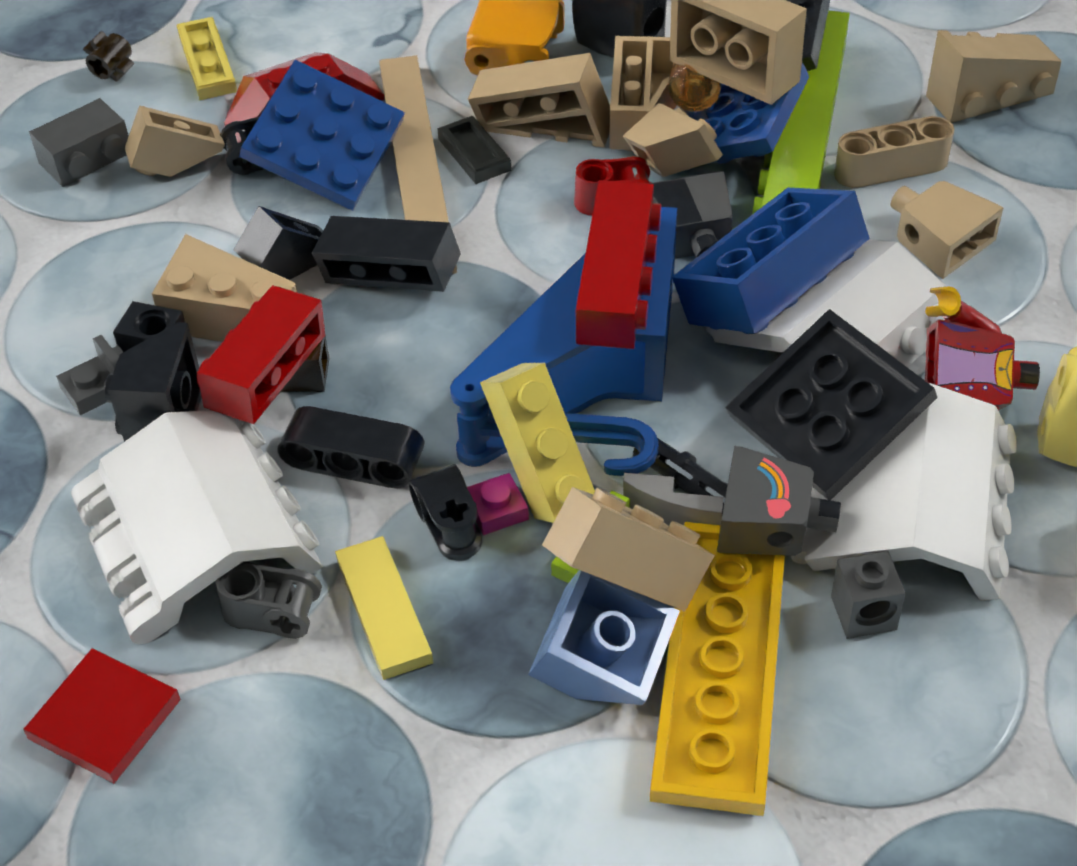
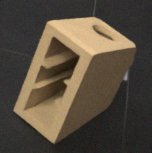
(945, 225)

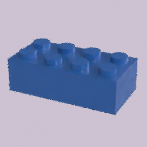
(771, 259)

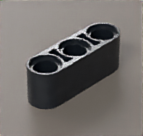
(351, 447)

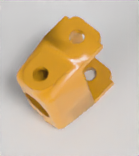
(512, 32)

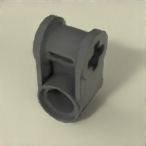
(268, 599)

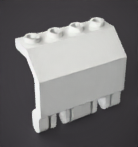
(183, 511)

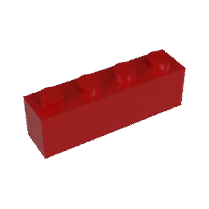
(615, 265)

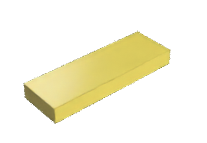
(206, 58)
(384, 608)

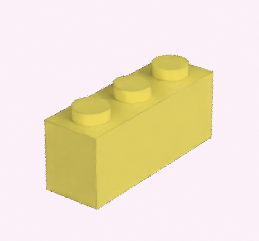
(537, 437)

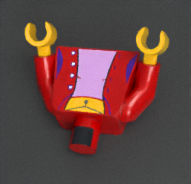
(972, 353)

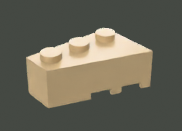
(988, 73)
(212, 287)

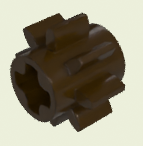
(108, 56)

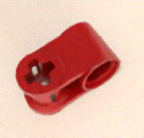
(592, 170)

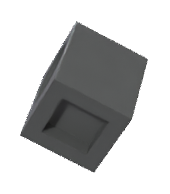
(867, 594)

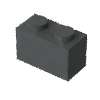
(80, 142)

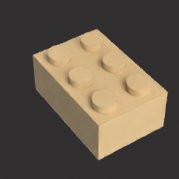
(741, 43)

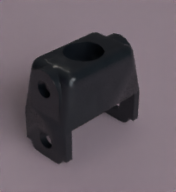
(601, 20)

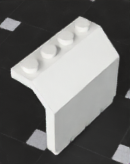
(875, 291)
(931, 496)

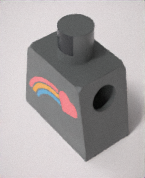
(771, 506)

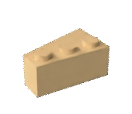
(638, 83)
(544, 97)
(628, 547)

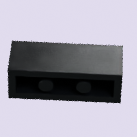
(387, 253)

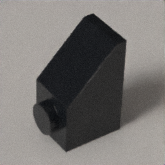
(279, 243)

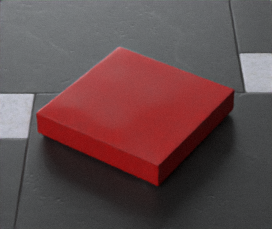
(102, 715)

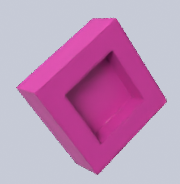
(498, 503)

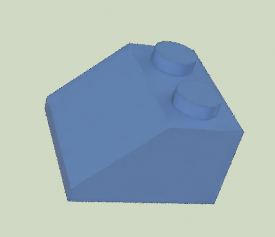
(604, 642)

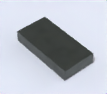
(474, 149)

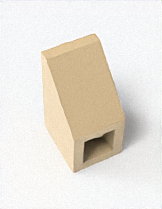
(672, 141)

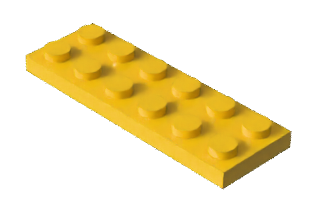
(721, 685)

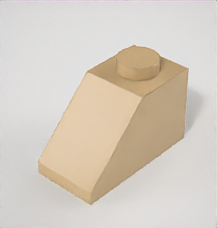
(169, 142)

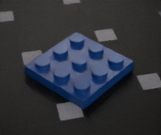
(748, 124)
(322, 134)

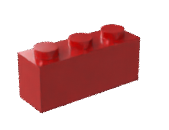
(261, 354)

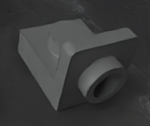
(86, 382)

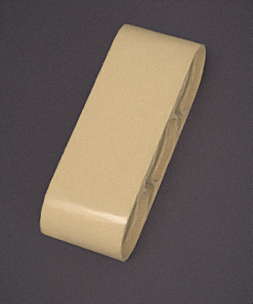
(893, 151)

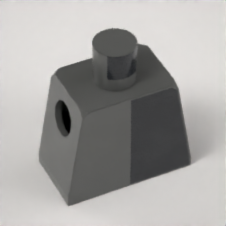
(702, 210)

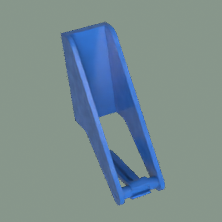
(578, 372)

